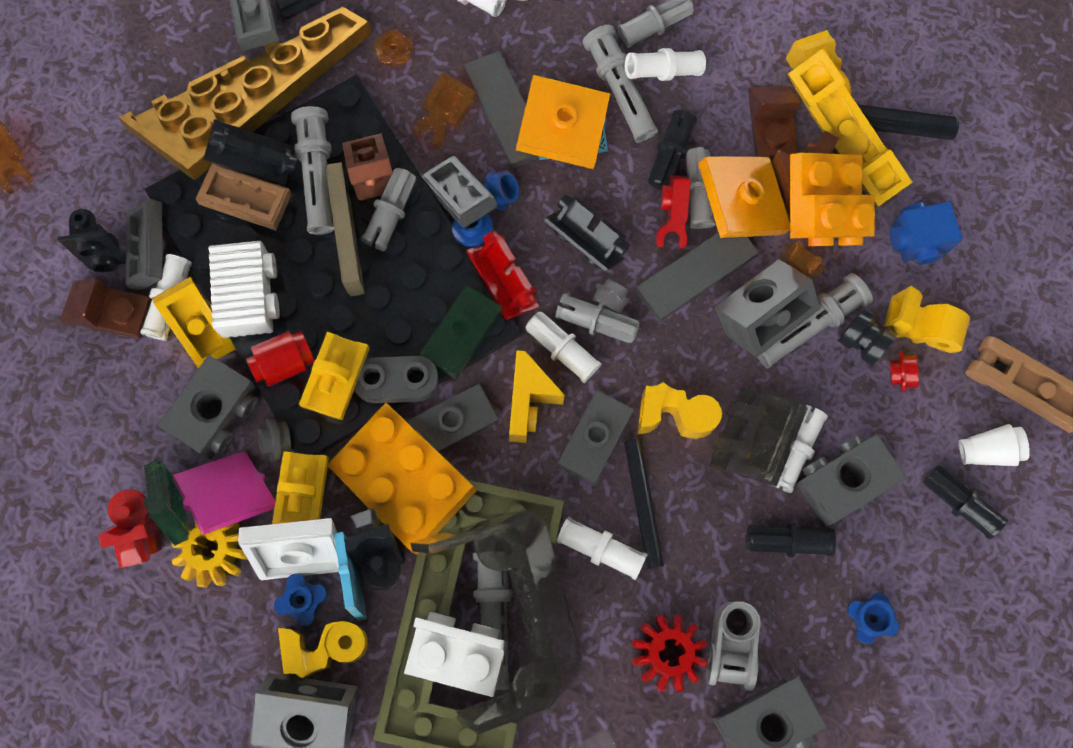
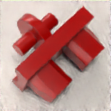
(133, 533)

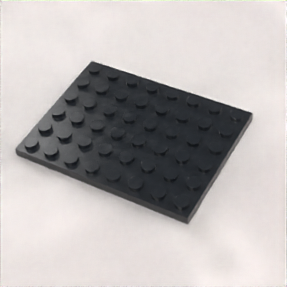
(404, 287)

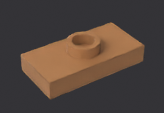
(244, 196)

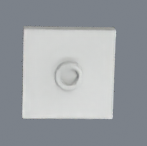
(290, 548)

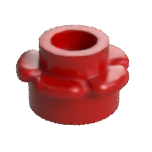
(904, 371)

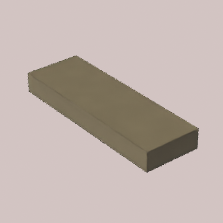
(344, 229)

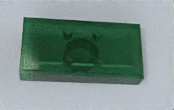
(461, 332)
(165, 502)

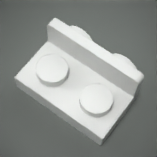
(456, 655)

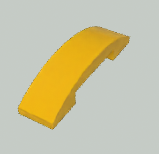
(836, 112)

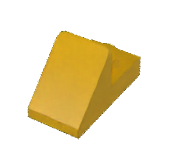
(191, 321)
(529, 386)

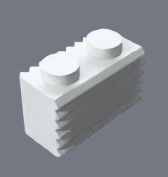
(242, 289)

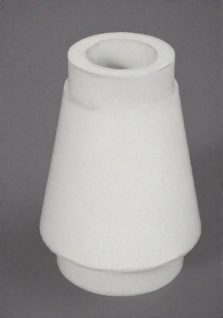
(996, 447)

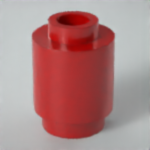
(280, 358)

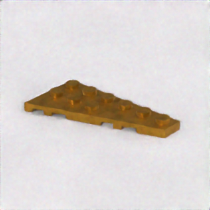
(245, 90)

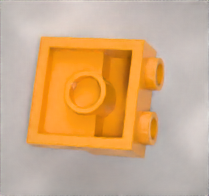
(829, 199)

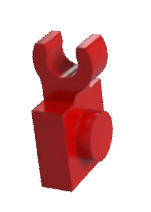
(676, 202)

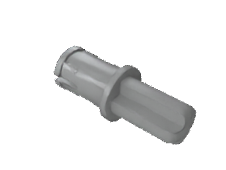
(654, 21)
(389, 208)
(700, 209)
(598, 319)

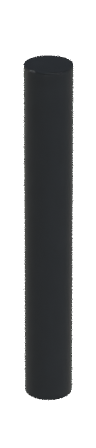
(643, 503)

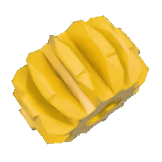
(207, 568)

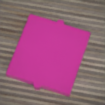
(224, 492)

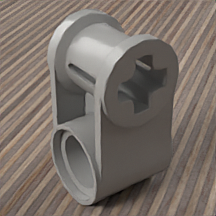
(734, 649)

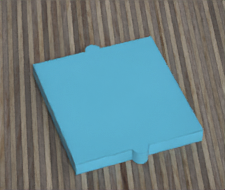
(350, 580)

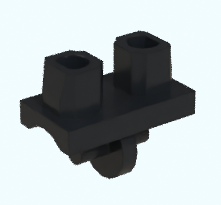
(374, 550)

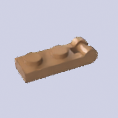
(1025, 381)

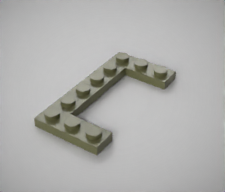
(406, 710)

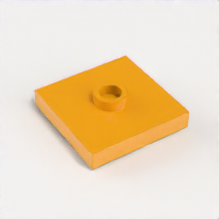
(563, 122)
(744, 196)

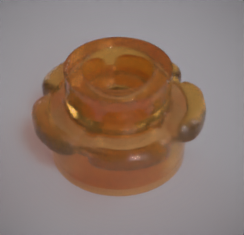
(396, 56)

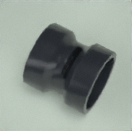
(868, 337)

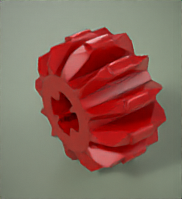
(657, 643)

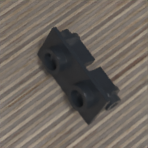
(249, 153)
(92, 243)
(601, 246)

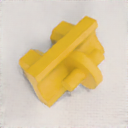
(334, 376)
(300, 487)

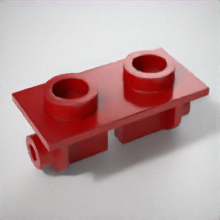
(501, 276)

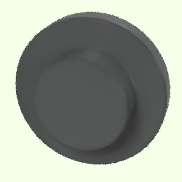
(274, 439)

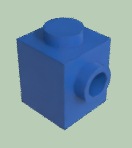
(925, 232)

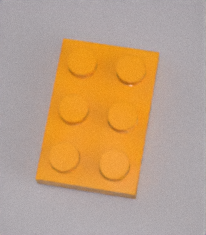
(401, 477)

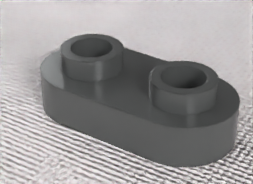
(394, 380)

